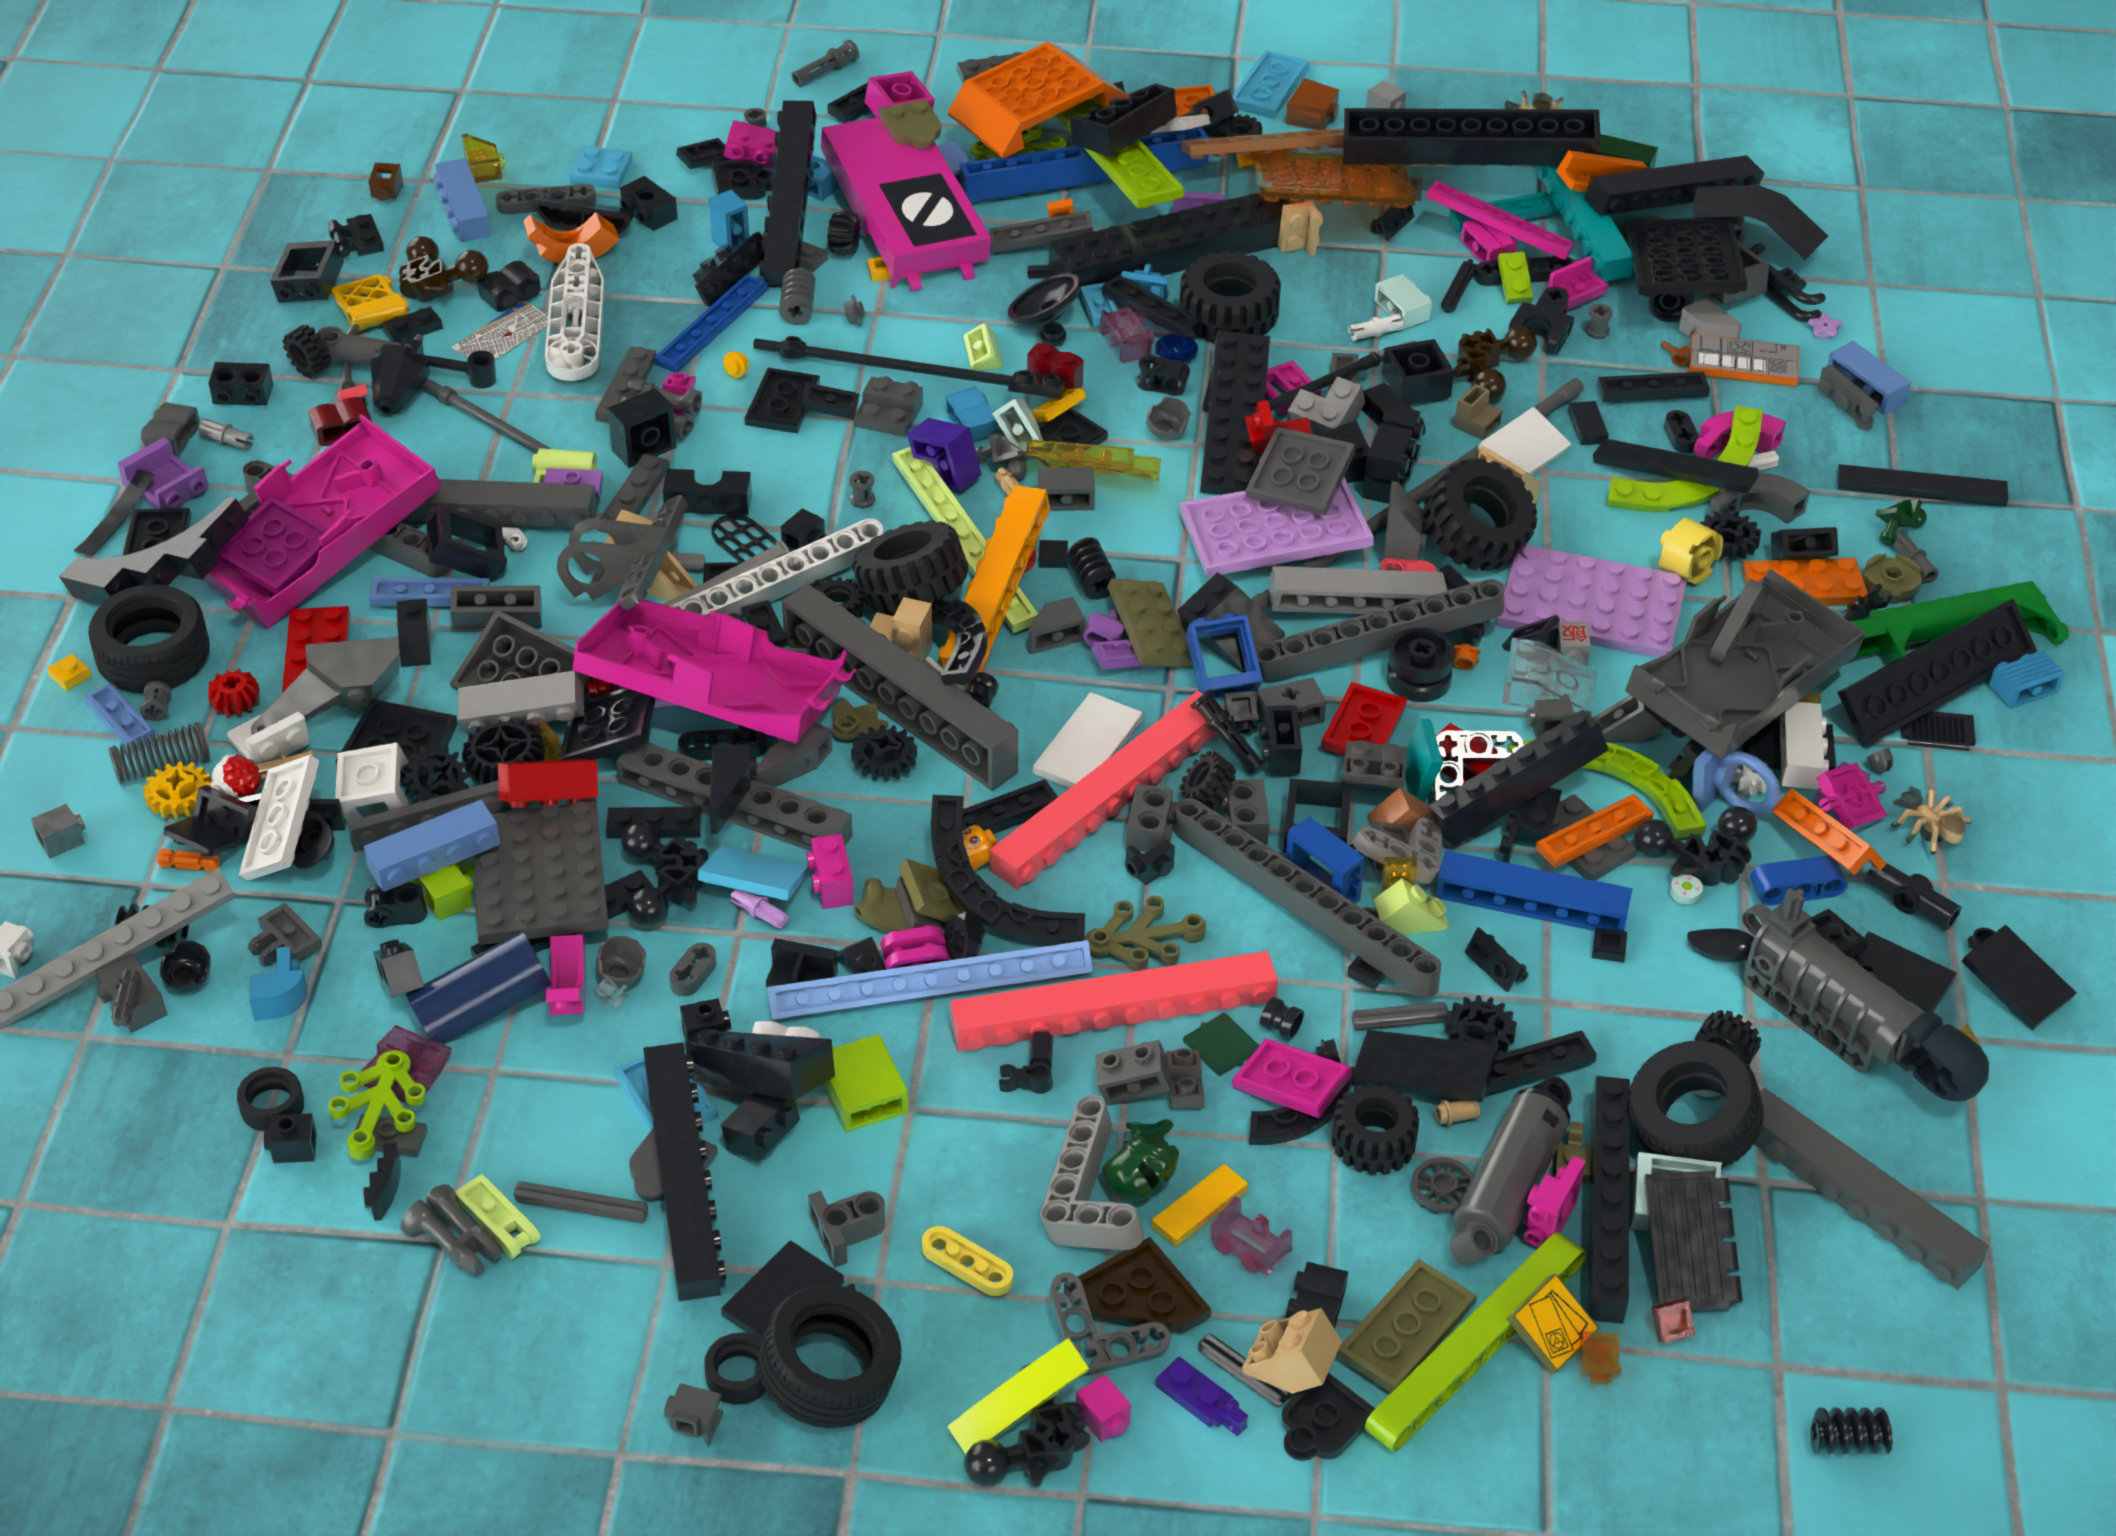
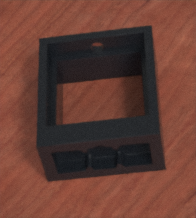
(306, 256)
(461, 557)
(1319, 794)

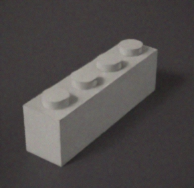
(526, 699)

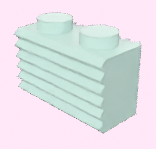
(1403, 297)

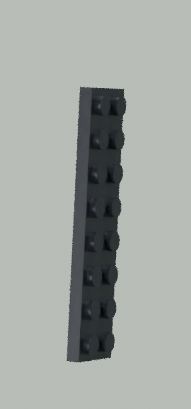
(1236, 388)
(1936, 672)

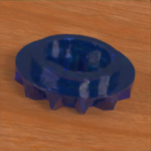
(1186, 348)

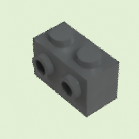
(1132, 1072)

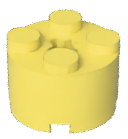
(1690, 550)

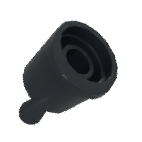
(1669, 307)

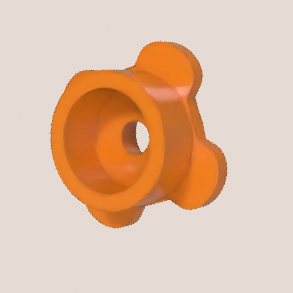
(1466, 656)

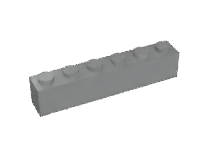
(1348, 589)

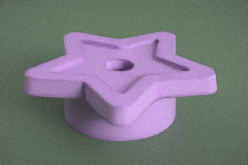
(1825, 326)

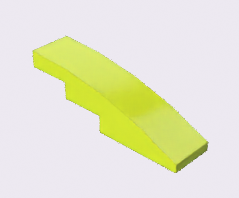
(1019, 1396)

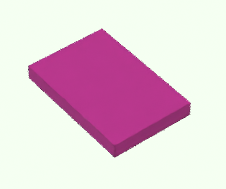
(1292, 1077)

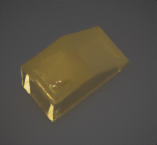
(483, 159)

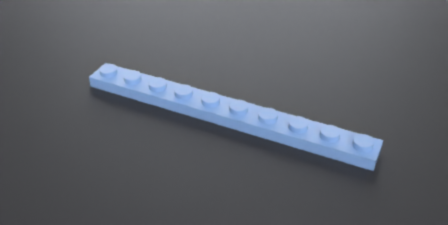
(929, 979)

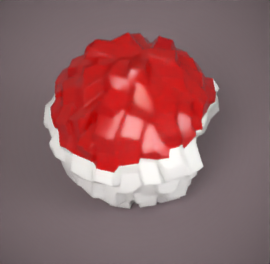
(236, 776)

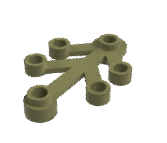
(1106, 940)

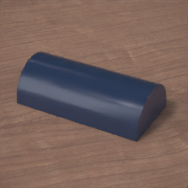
(479, 989)

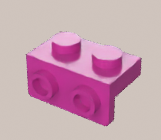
(1578, 282)

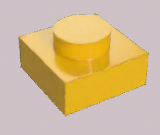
(69, 672)

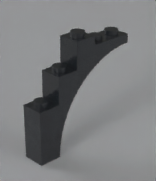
(186, 554)

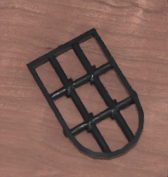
(741, 528)

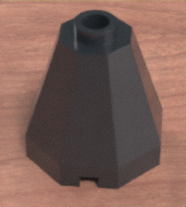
(396, 377)

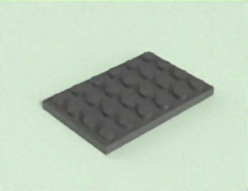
(542, 875)

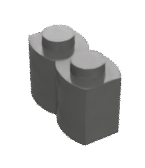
(174, 423)

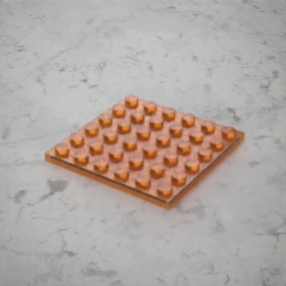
(1328, 179)

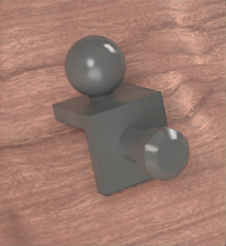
(1004, 453)

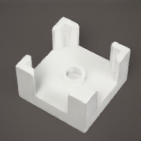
(370, 778)

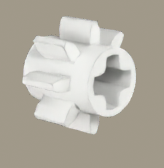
(1749, 781)

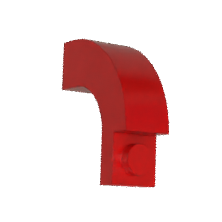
(1262, 426)

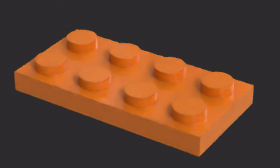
(1827, 580)

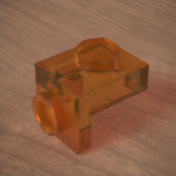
(1600, 1357)

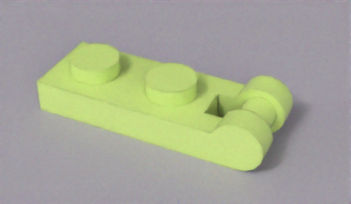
(497, 1215)

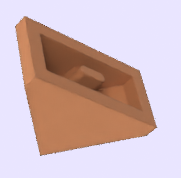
(1400, 809)

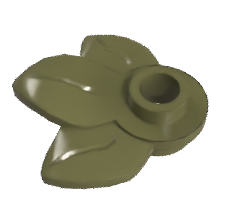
(851, 721)

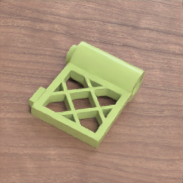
(562, 460)

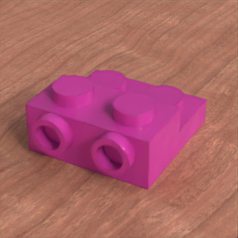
(750, 143)
(1553, 1202)

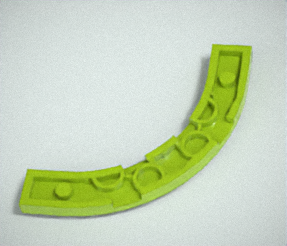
(1680, 493)
(1644, 774)

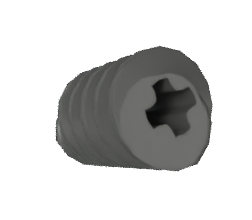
(797, 296)

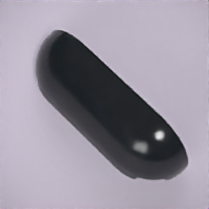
(571, 214)

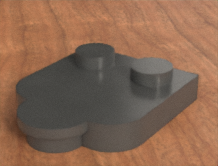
(646, 1171)

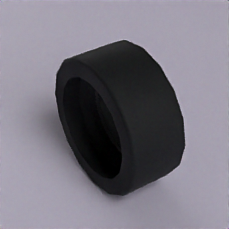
(261, 1081)
(724, 1348)

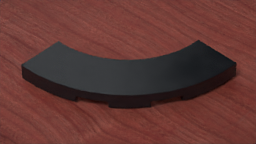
(1289, 1124)

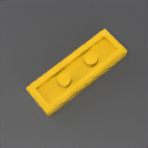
(1199, 1205)

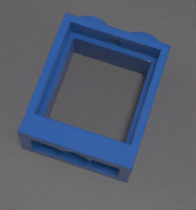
(1232, 683)
(1345, 862)

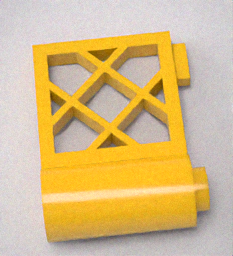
(369, 310)

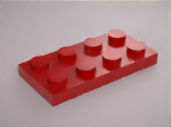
(312, 627)

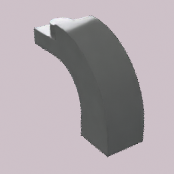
(1769, 494)

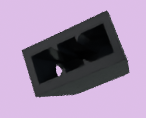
(1218, 106)

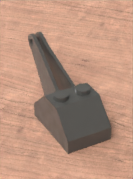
(337, 674)

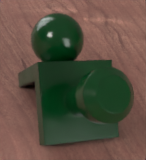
(1903, 514)

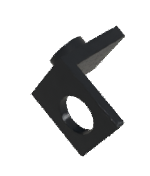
(331, 811)
(863, 956)

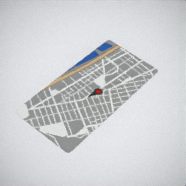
(505, 331)

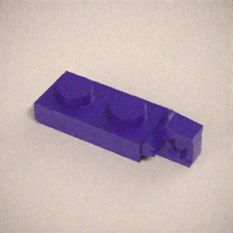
(1201, 1396)

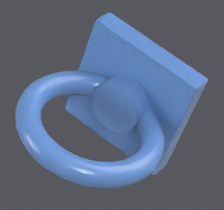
(1715, 775)

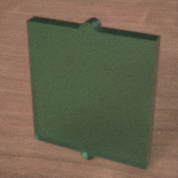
(1221, 1044)

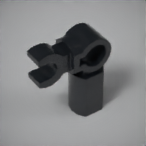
(1036, 1076)

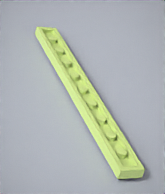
(945, 508)

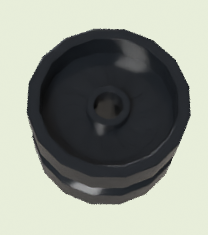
(1420, 664)

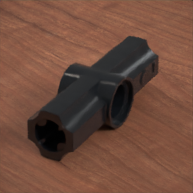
(1914, 895)

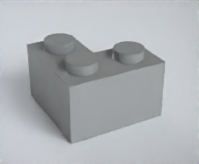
(1336, 409)

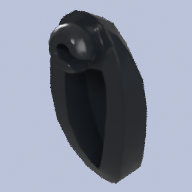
(1721, 944)

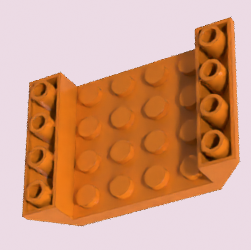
(1024, 93)

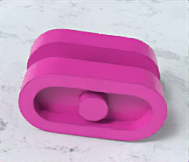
(914, 947)

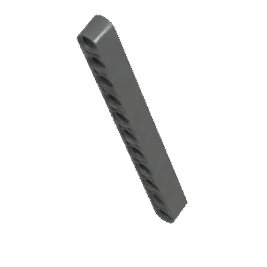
(1308, 898)

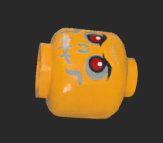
(978, 845)

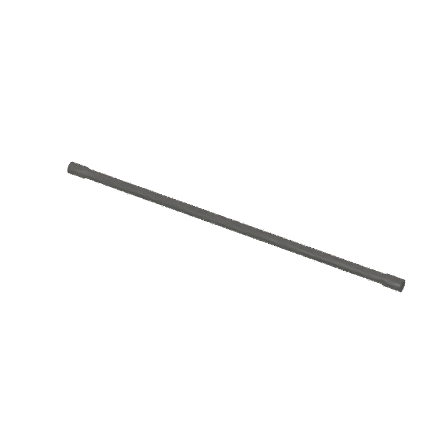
(1562, 395)

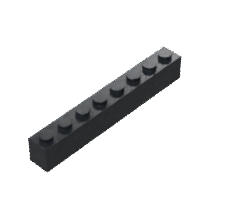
(1667, 184)
(789, 190)
(682, 1172)
(1609, 1201)

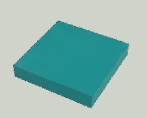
(1422, 760)

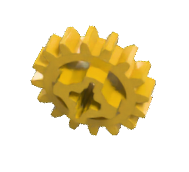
(175, 789)

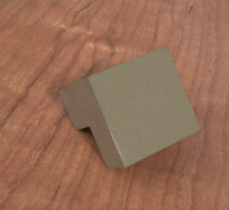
(1475, 414)

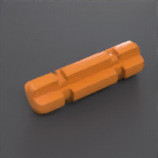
(187, 860)

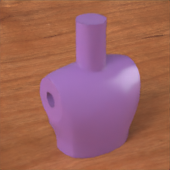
(1103, 628)

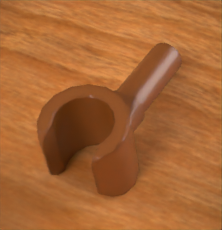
(1678, 355)

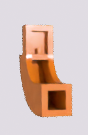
(553, 244)

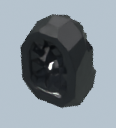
(964, 935)

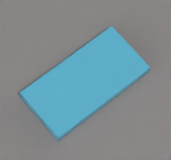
(1270, 83)

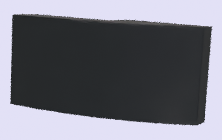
(383, 1183)

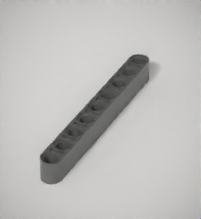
(399, 544)
(1377, 630)

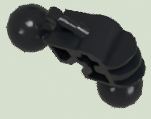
(1735, 827)
(676, 871)
(989, 1461)

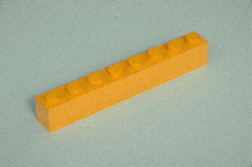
(1004, 562)

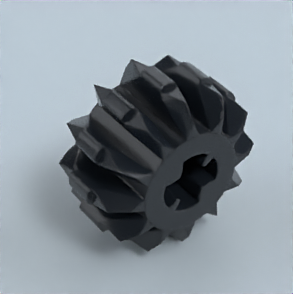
(844, 233)

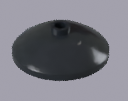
(1045, 300)

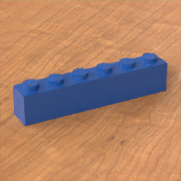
(1532, 892)

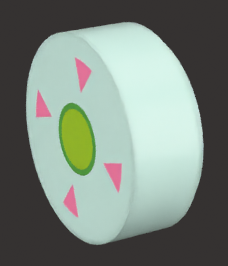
(1686, 889)

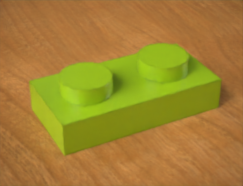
(1515, 277)

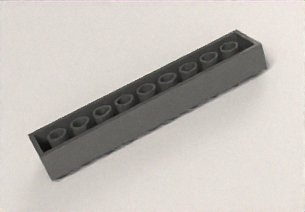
(904, 688)

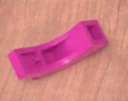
(1716, 433)
(567, 975)

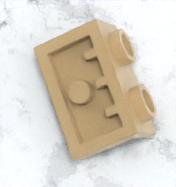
(1300, 227)

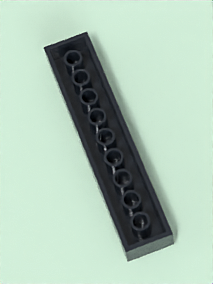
(1468, 136)
(1170, 240)

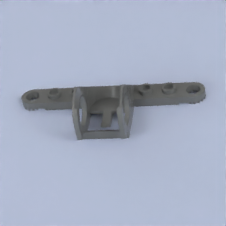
(630, 561)

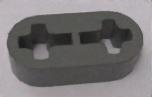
(688, 966)

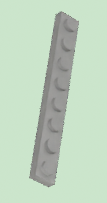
(112, 945)

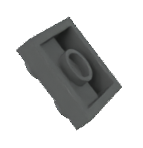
(889, 406)

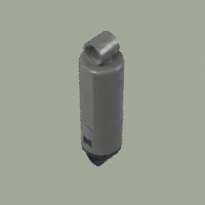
(1509, 1170)

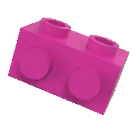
(831, 870)

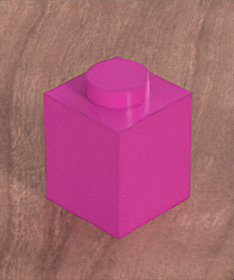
(1104, 1408)

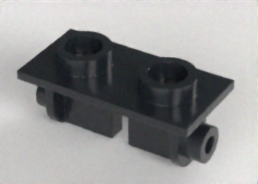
(1392, 221)
(1495, 960)

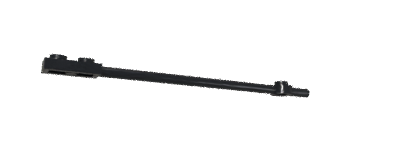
(1021, 381)

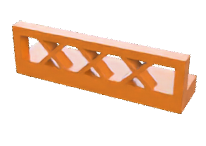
(1580, 167)
(1826, 832)

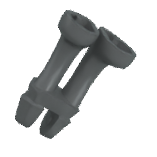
(689, 403)
(474, 1238)

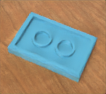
(753, 873)
(634, 1083)

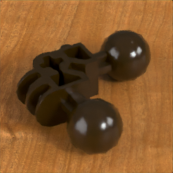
(430, 278)
(1482, 351)

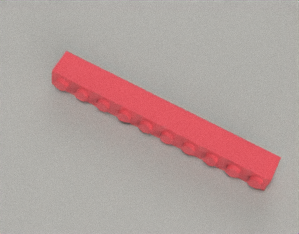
(1099, 795)
(1113, 1000)

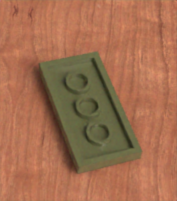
(1151, 622)
(1406, 1326)

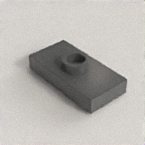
(408, 1142)

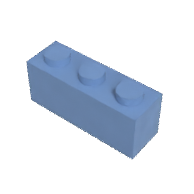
(1872, 376)

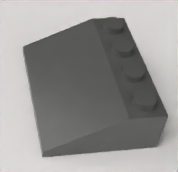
(514, 651)

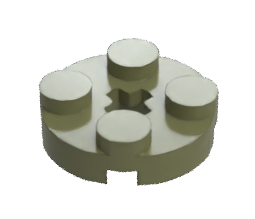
(1882, 569)

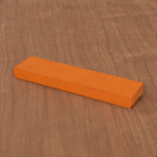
(1594, 831)

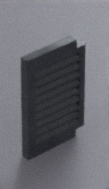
(1941, 731)

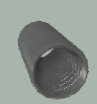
(119, 759)

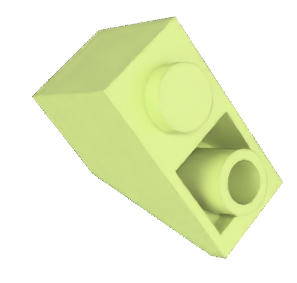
(1410, 909)

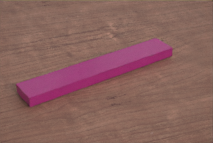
(1500, 220)

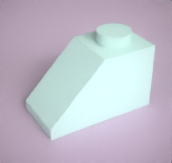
(1018, 423)

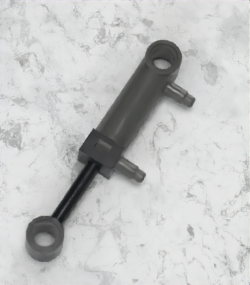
(358, 349)

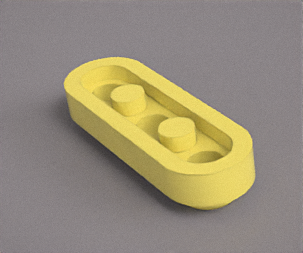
(961, 1251)

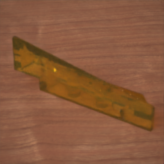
(1102, 458)

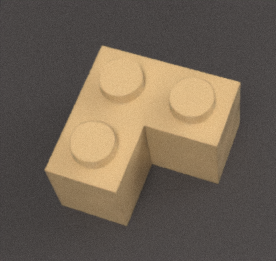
(909, 627)

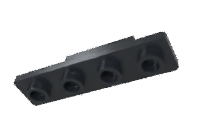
(727, 268)
(1531, 820)

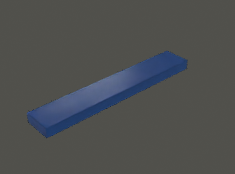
(711, 323)

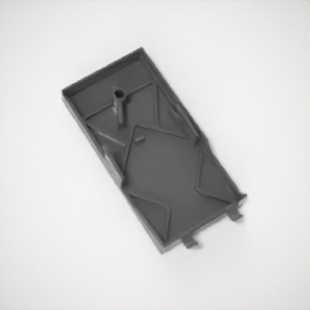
(1769, 669)

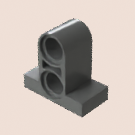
(846, 1221)

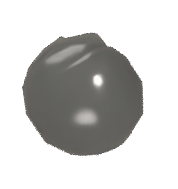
(1168, 418)
(621, 960)

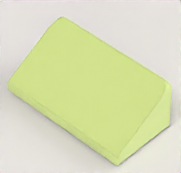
(982, 348)

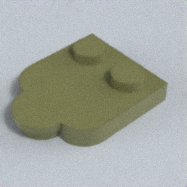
(911, 123)

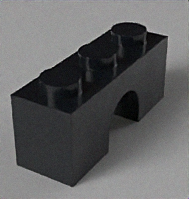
(727, 496)

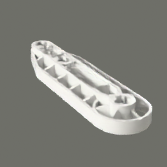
(568, 349)

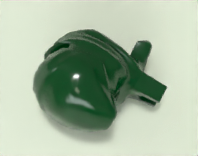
(1143, 1162)

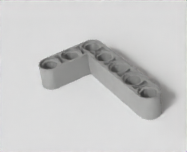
(1066, 1208)

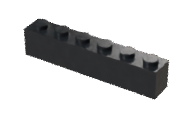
(1518, 777)

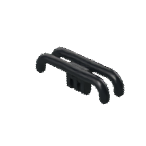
(1787, 283)

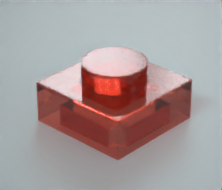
(1673, 1320)

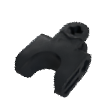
(1547, 318)

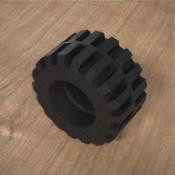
(1372, 1149)

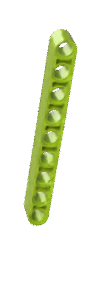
(1468, 1346)

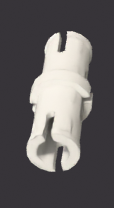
(1375, 327)

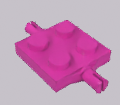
(1851, 796)

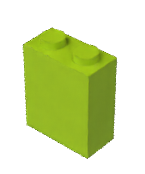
(866, 1084)

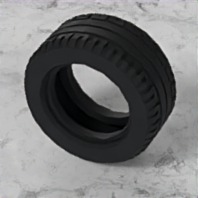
(143, 611)
(810, 1395)

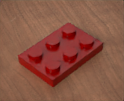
(1364, 716)

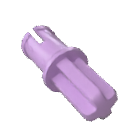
(760, 907)

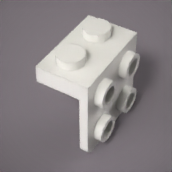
(272, 742)

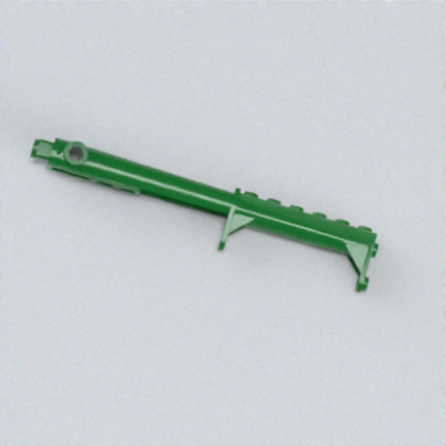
(1896, 628)

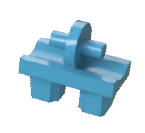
(1149, 280)

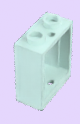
(1656, 1164)

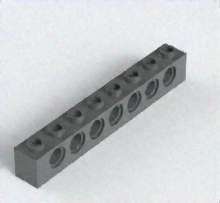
(762, 810)

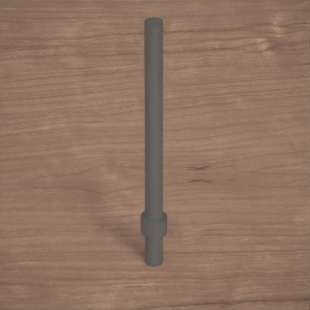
(449, 396)

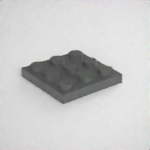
(1300, 471)

